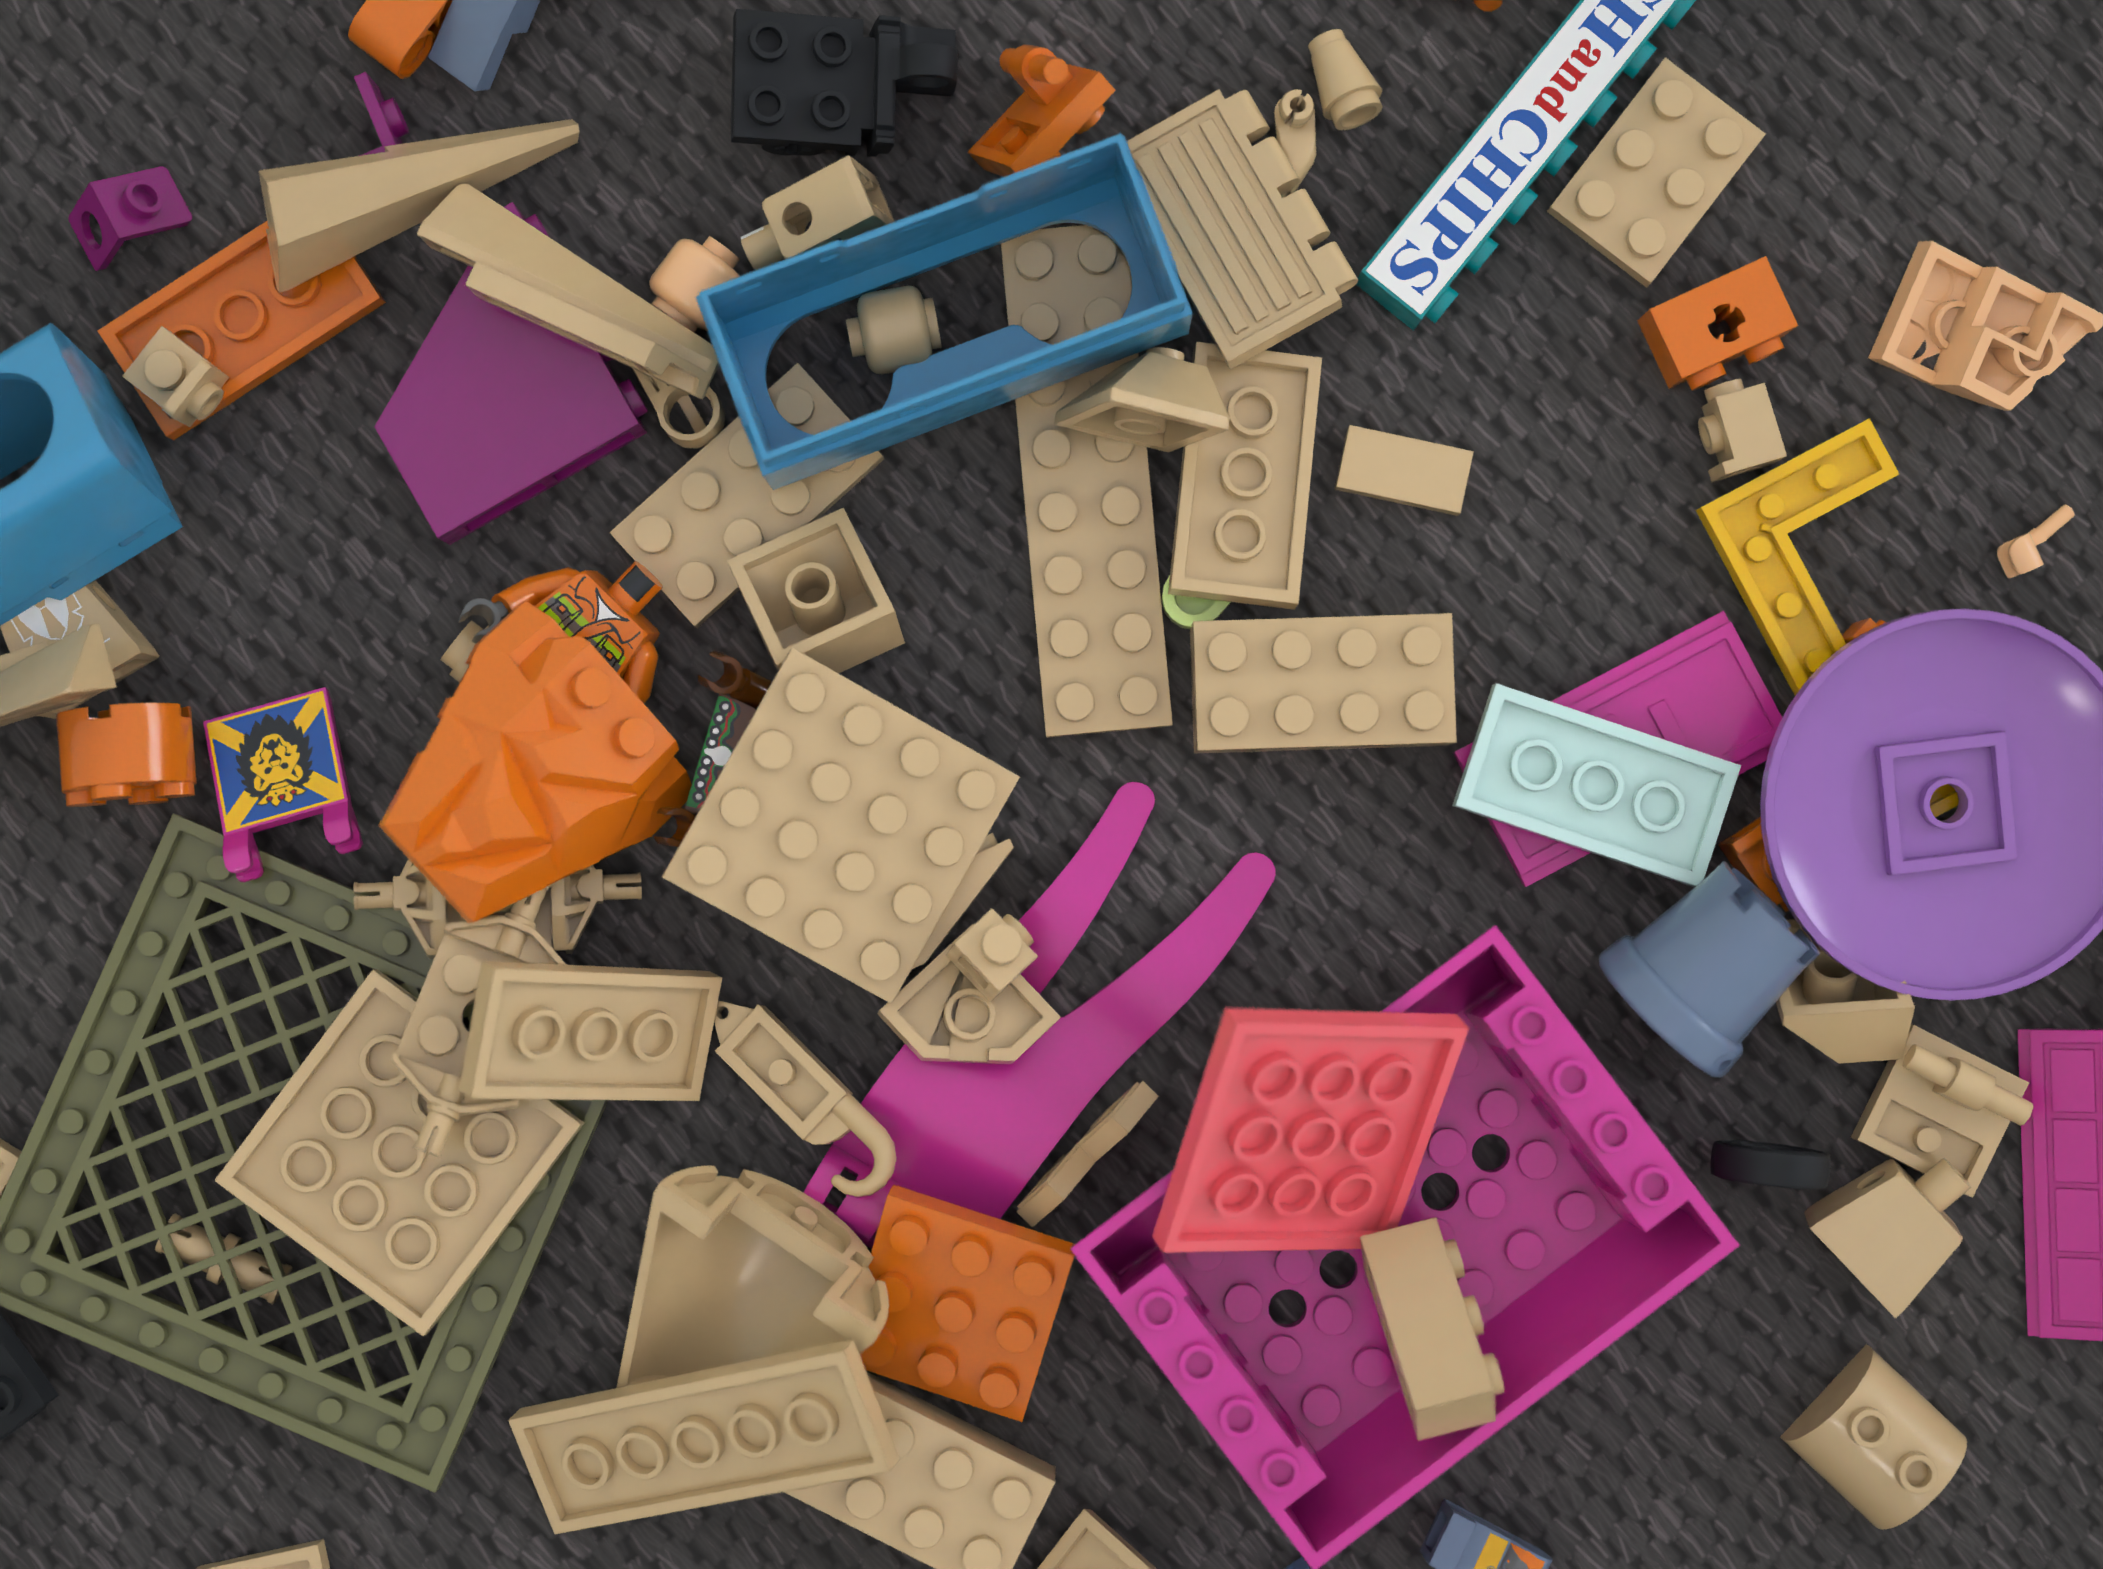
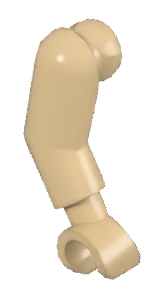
(1296, 132)

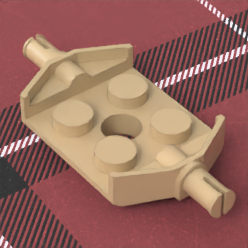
(559, 919)
(435, 1037)

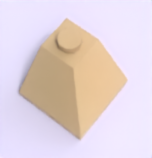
(1150, 403)
(1845, 1013)

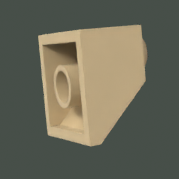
(818, 595)

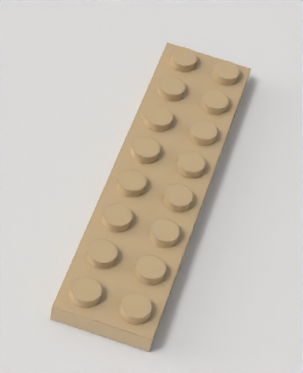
(1085, 504)

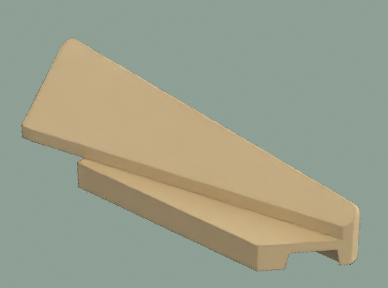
(563, 293)
(53, 674)

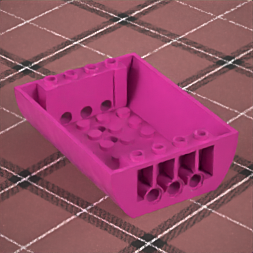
(1556, 1244)

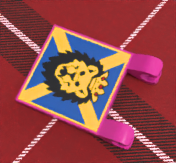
(277, 769)

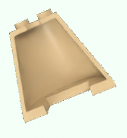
(744, 1276)

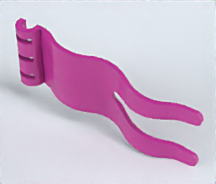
(987, 1127)

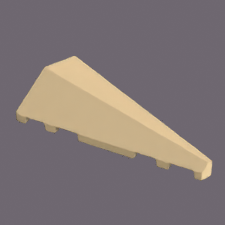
(348, 205)

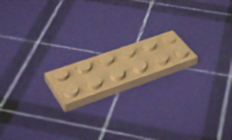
(705, 1438)

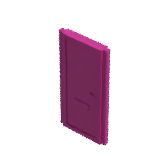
(1685, 690)
(2063, 1181)

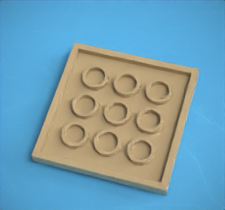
(840, 826)
(342, 1172)

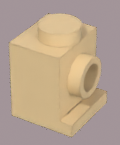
(1739, 429)
(993, 953)

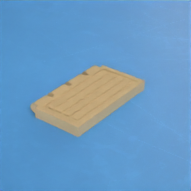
(1232, 233)

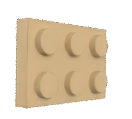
(1656, 172)

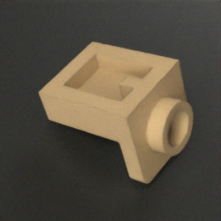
(177, 378)

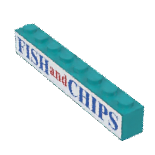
(1509, 151)

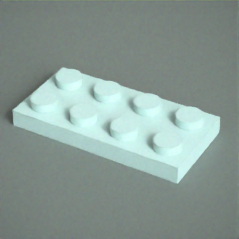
(1596, 785)

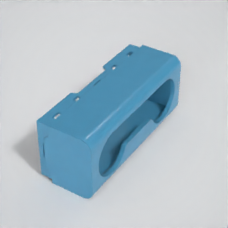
(1084, 187)
(90, 492)

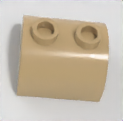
(1878, 1441)

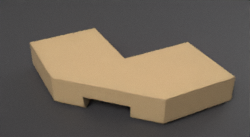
(1071, 1167)

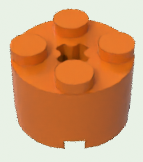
(126, 753)

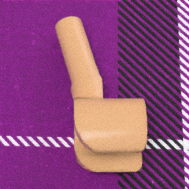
(2021, 553)

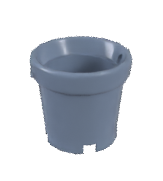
(1709, 968)

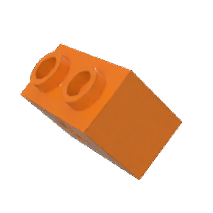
(1743, 298)

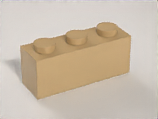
(1431, 1328)

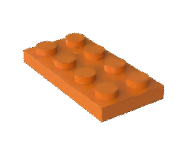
(241, 320)

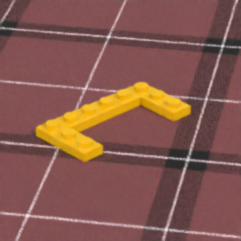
(1754, 544)

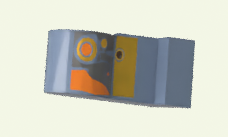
(1470, 1542)

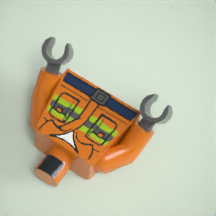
(590, 608)

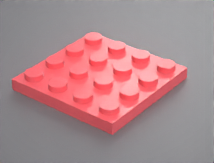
(1307, 1129)

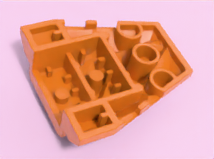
(532, 770)

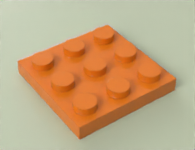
(964, 1301)

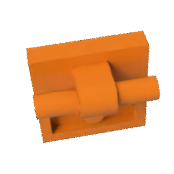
(1051, 109)

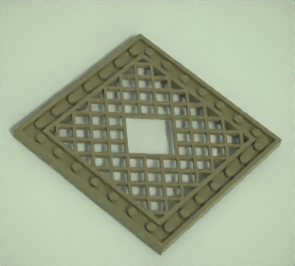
(181, 1343)

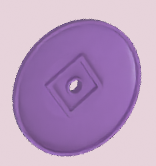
(1849, 821)

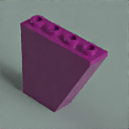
(500, 412)

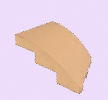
(1984, 322)

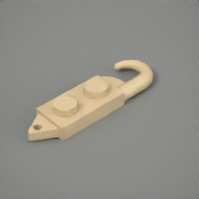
(801, 1089)

